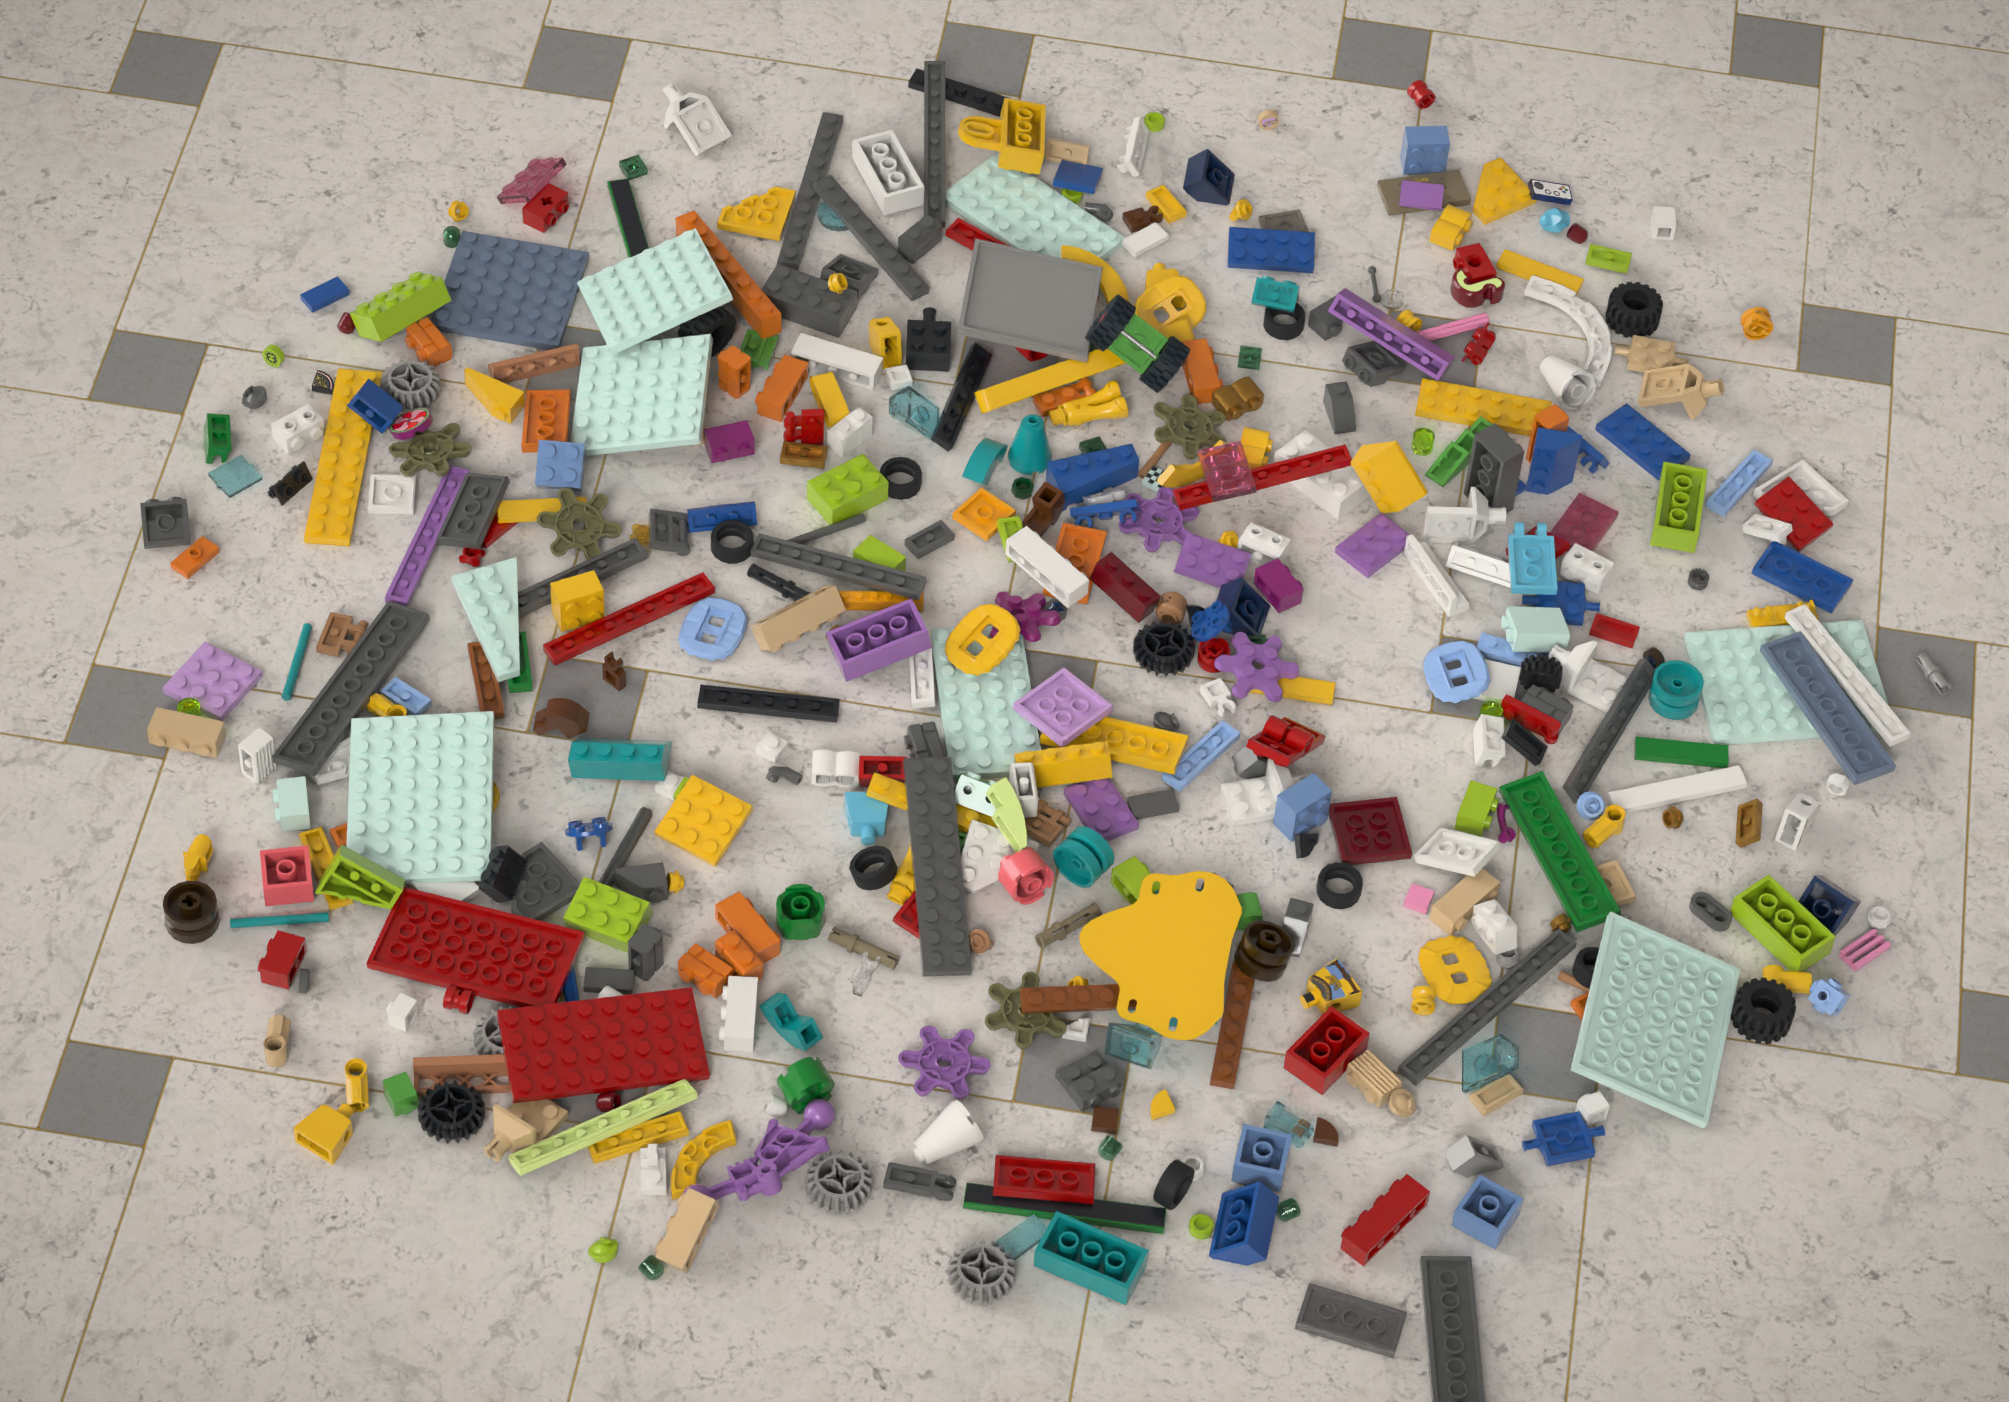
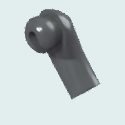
(1100, 210)
(784, 772)

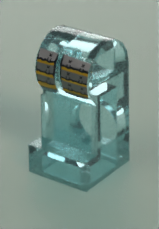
(1286, 1122)

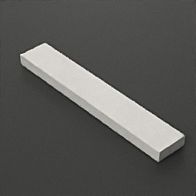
(1679, 789)

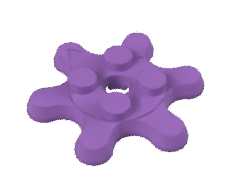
(1163, 508)
(1252, 678)
(941, 1049)

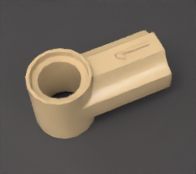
(277, 1040)

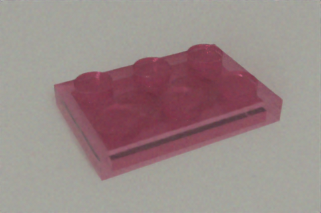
(531, 180)
(1226, 471)
(1585, 522)

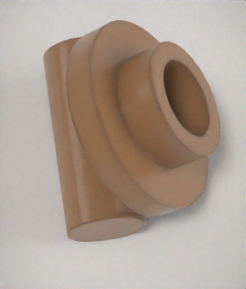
(980, 941)

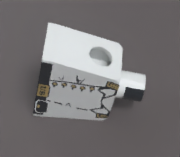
(1800, 811)

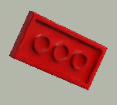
(1044, 1179)

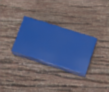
(324, 294)

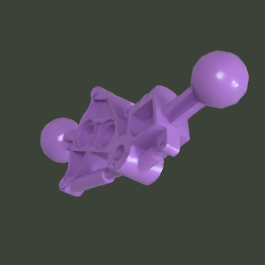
(778, 1153)

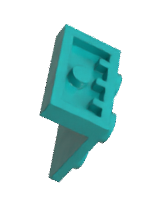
(1275, 294)

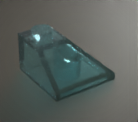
(914, 411)
(1133, 1044)
(1488, 1062)

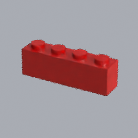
(1384, 1220)

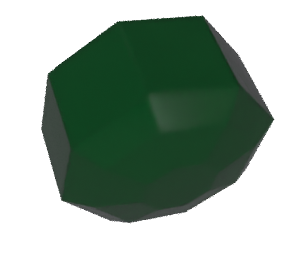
(1022, 488)

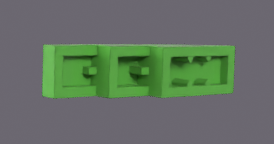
(1456, 455)

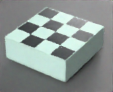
(1150, 479)

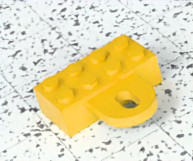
(1016, 136)

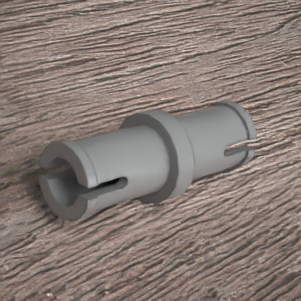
(1933, 673)

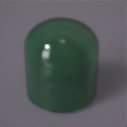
(451, 236)
(1109, 1148)
(1288, 1210)
(651, 1268)

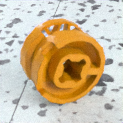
(1756, 325)

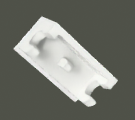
(1488, 740)

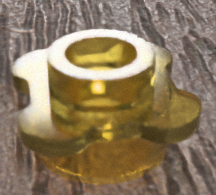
(641, 533)

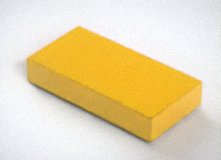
(1166, 203)

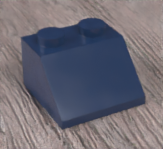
(1208, 179)
(1246, 607)
(1829, 903)

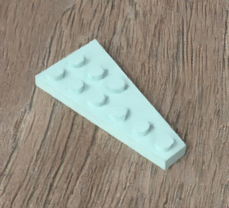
(492, 607)

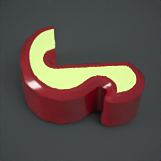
(1476, 293)

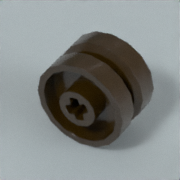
(191, 912)
(1264, 951)

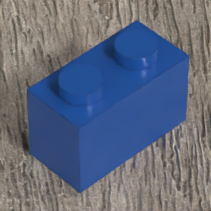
(375, 406)

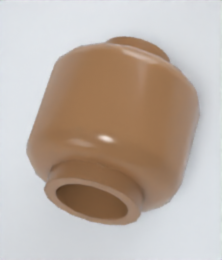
(1171, 608)

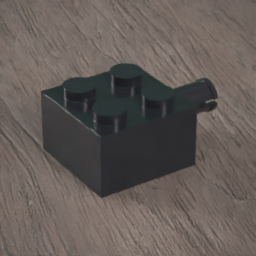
(928, 343)

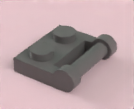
(662, 531)

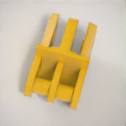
(197, 857)

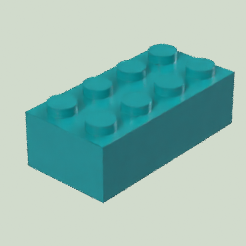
(1091, 1258)

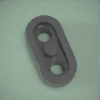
(1712, 911)

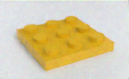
(703, 820)

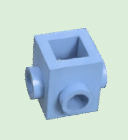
(1828, 996)

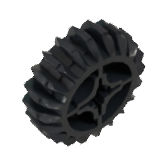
(1163, 648)
(437, 1118)

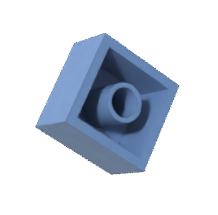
(1424, 149)
(560, 465)
(1302, 807)
(1261, 1157)
(1487, 1211)

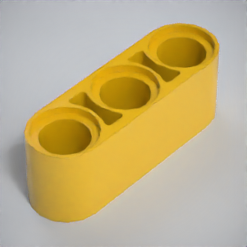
(829, 397)

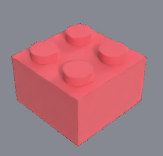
(286, 875)

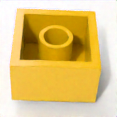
(577, 601)

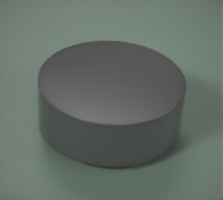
(303, 980)

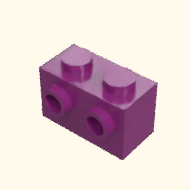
(729, 441)
(1278, 585)

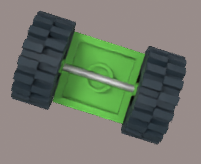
(1137, 343)

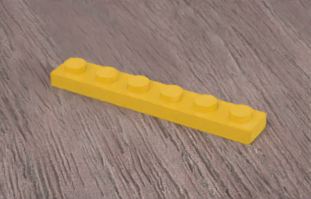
(894, 794)

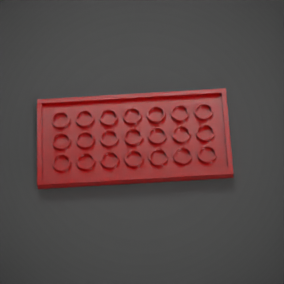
(475, 949)
(602, 1045)

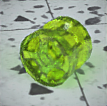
(1423, 441)
(189, 706)
(1491, 708)

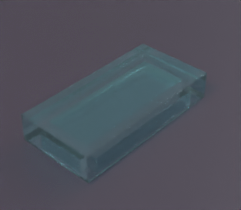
(1022, 1237)

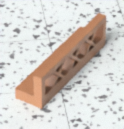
(535, 364)
(462, 1069)

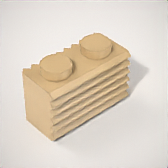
(1372, 1078)

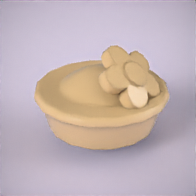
(1402, 1103)

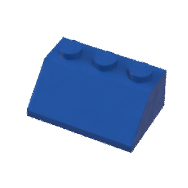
(1553, 460)
(1244, 1225)

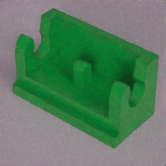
(217, 437)

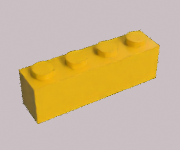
(1069, 763)

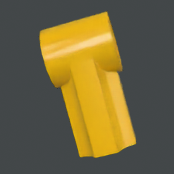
(383, 707)
(1605, 827)
(1794, 980)
(357, 1086)

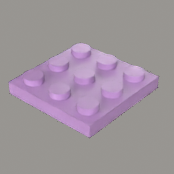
(214, 680)
(1062, 707)

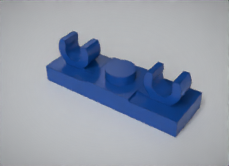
(1592, 455)
(1106, 511)
(707, 518)

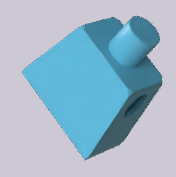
(865, 816)

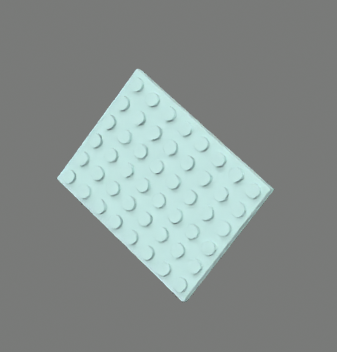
(1744, 694)
(423, 794)
(1656, 1020)

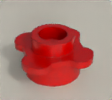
(472, 556)

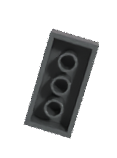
(810, 301)
(1495, 467)

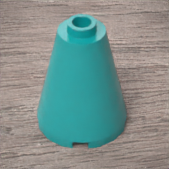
(1030, 447)

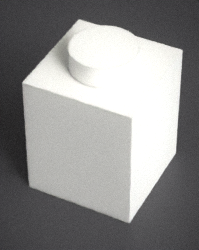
(1663, 223)

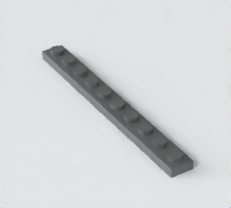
(934, 140)
(807, 199)
(1486, 1007)

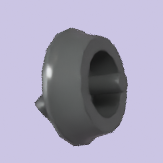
(254, 397)
(1166, 721)

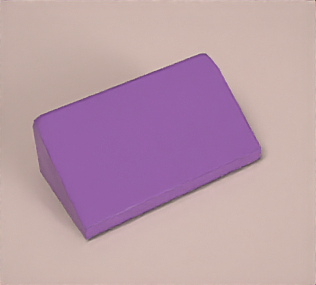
(1421, 195)

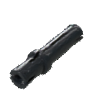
(757, 573)

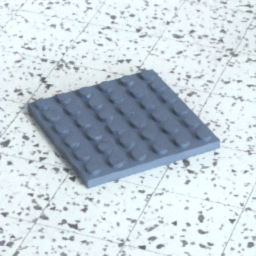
(510, 290)

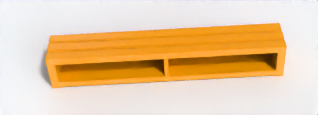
(875, 600)

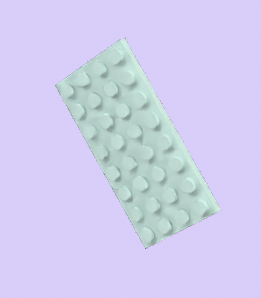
(1028, 212)
(978, 710)

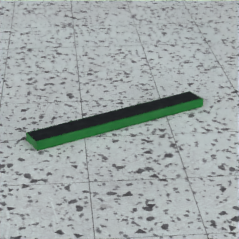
(627, 216)
(1099, 1213)

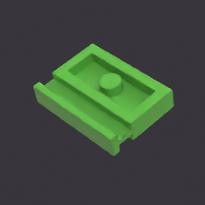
(759, 349)

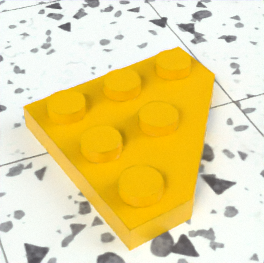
(1500, 192)
(759, 215)

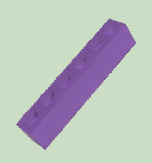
(1391, 334)

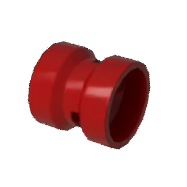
(1421, 94)
(458, 999)

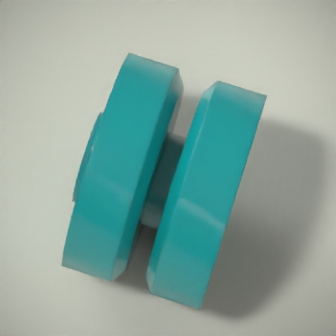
(1676, 690)
(1083, 856)

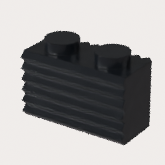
(502, 873)

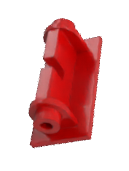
(1481, 338)

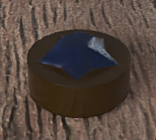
(1654, 657)

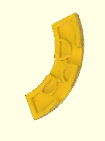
(1110, 281)
(1182, 474)
(697, 1152)

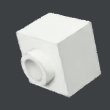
(402, 1012)
(1593, 1108)

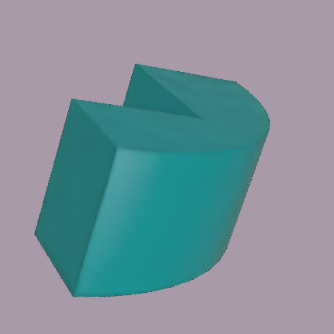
(983, 460)
(794, 1028)

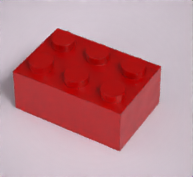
(1326, 1050)

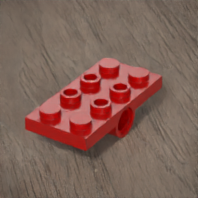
(1284, 741)

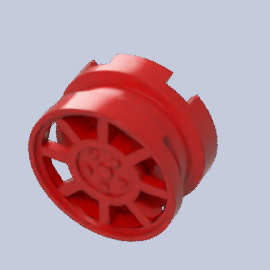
(1209, 651)

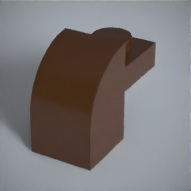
(1046, 509)
(563, 715)

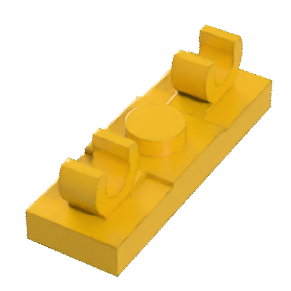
(1775, 614)

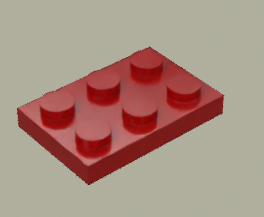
(1791, 505)

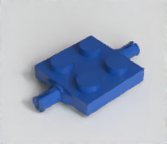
(1569, 599)
(1563, 1138)

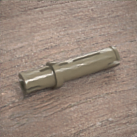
(1046, 937)
(859, 946)

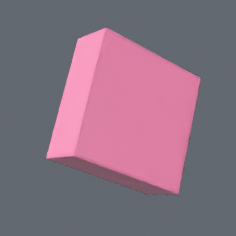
(1418, 898)

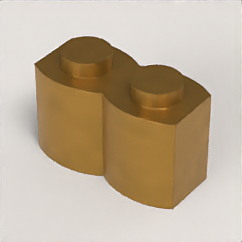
(1238, 398)

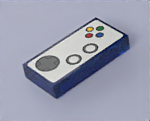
(1550, 192)

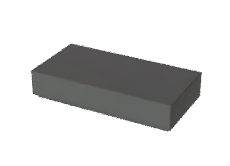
(1153, 804)
(618, 979)

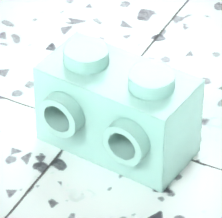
(972, 793)
(293, 804)

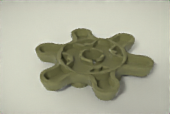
(1188, 414)
(422, 455)
(575, 511)
(1011, 1017)

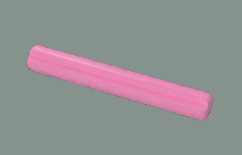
(1454, 327)

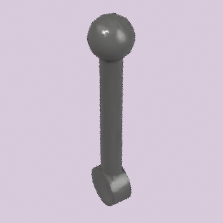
(1376, 297)

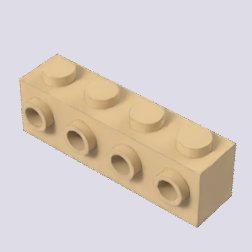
(798, 618)

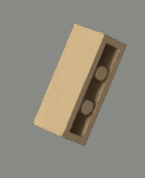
(186, 732)
(1456, 906)
(686, 1230)

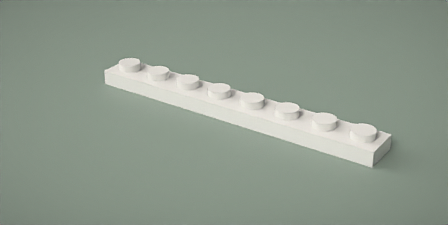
(1848, 676)

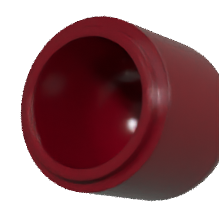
(1577, 234)
(346, 324)
(605, 1101)

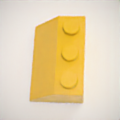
(1388, 476)

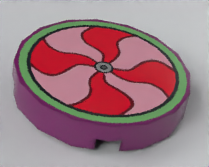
(410, 422)

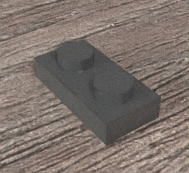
(929, 539)

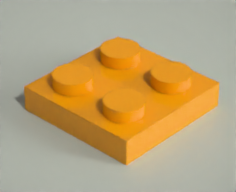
(981, 513)

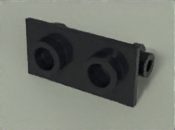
(291, 483)

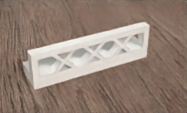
(1479, 564)
(1435, 576)

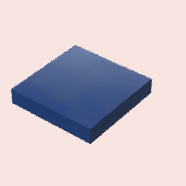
(1077, 177)

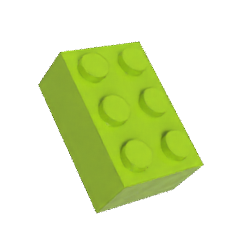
(847, 490)
(606, 913)

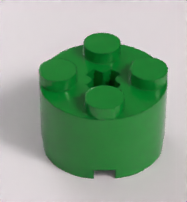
(800, 912)
(805, 1082)

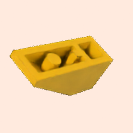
(497, 397)

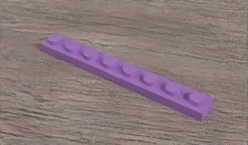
(424, 540)

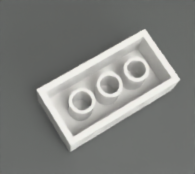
(888, 172)
(1334, 490)

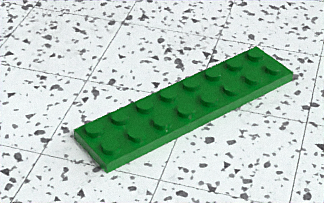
(1559, 851)

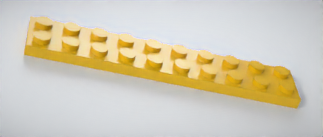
(340, 464)

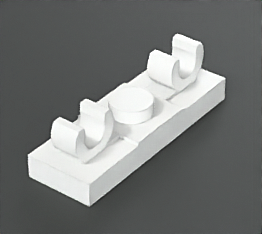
(1135, 147)

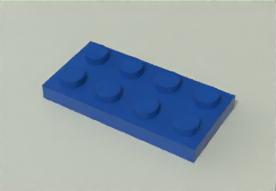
(1271, 250)
(1641, 440)
(1802, 576)

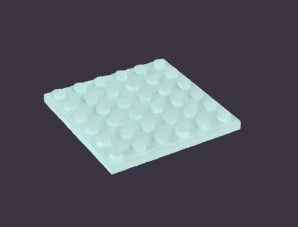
(654, 291)
(642, 395)

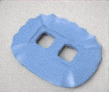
(697, 624)
(1440, 678)

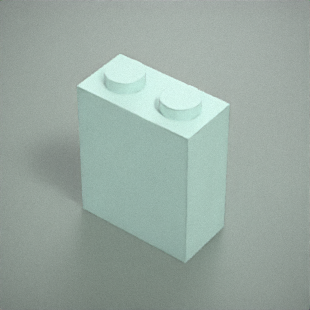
(1535, 628)

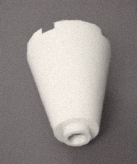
(1568, 382)
(947, 1134)

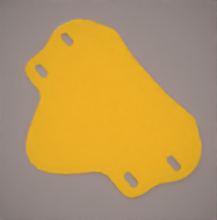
(1169, 951)

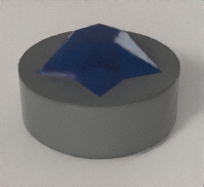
(1056, 605)

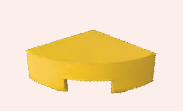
(1161, 1105)

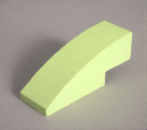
(1008, 814)

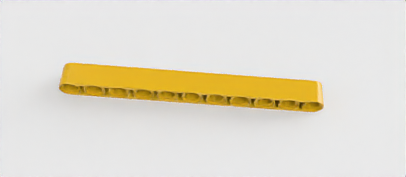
(1064, 373)

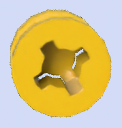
(1407, 318)
(1423, 1000)

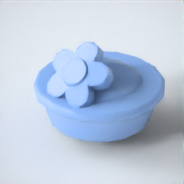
(1590, 805)

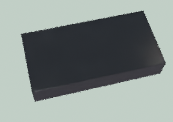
(1524, 742)

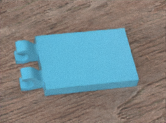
(1532, 561)

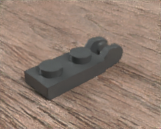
(919, 1181)

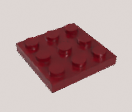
(1369, 831)

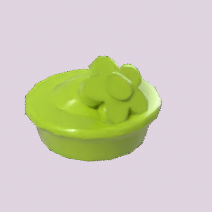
(603, 1250)

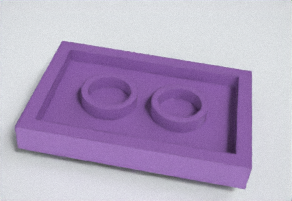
(1373, 545)
(1210, 561)
(1101, 808)

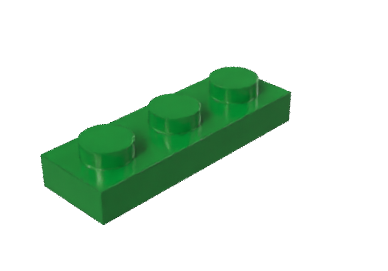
(523, 682)

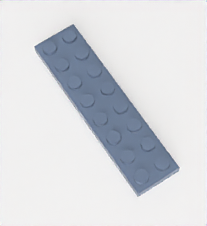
(1827, 708)

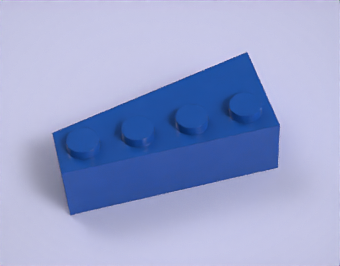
(1092, 472)

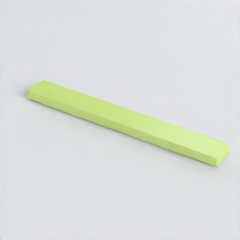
(602, 1127)

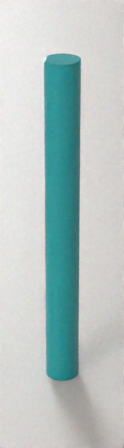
(296, 662)
(279, 920)

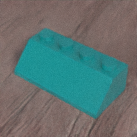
(619, 759)

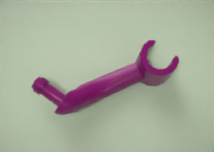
(1507, 833)

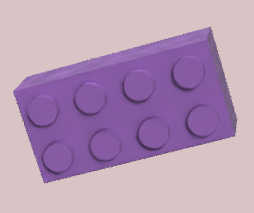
(879, 640)

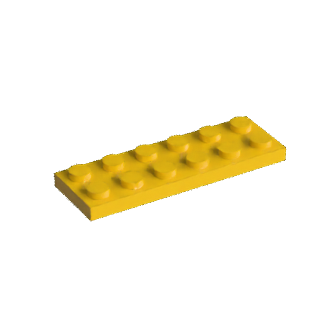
(1466, 404)
(1134, 744)

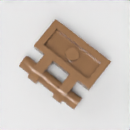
(335, 634)
(1046, 829)

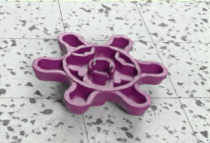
(1028, 614)

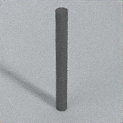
(827, 530)

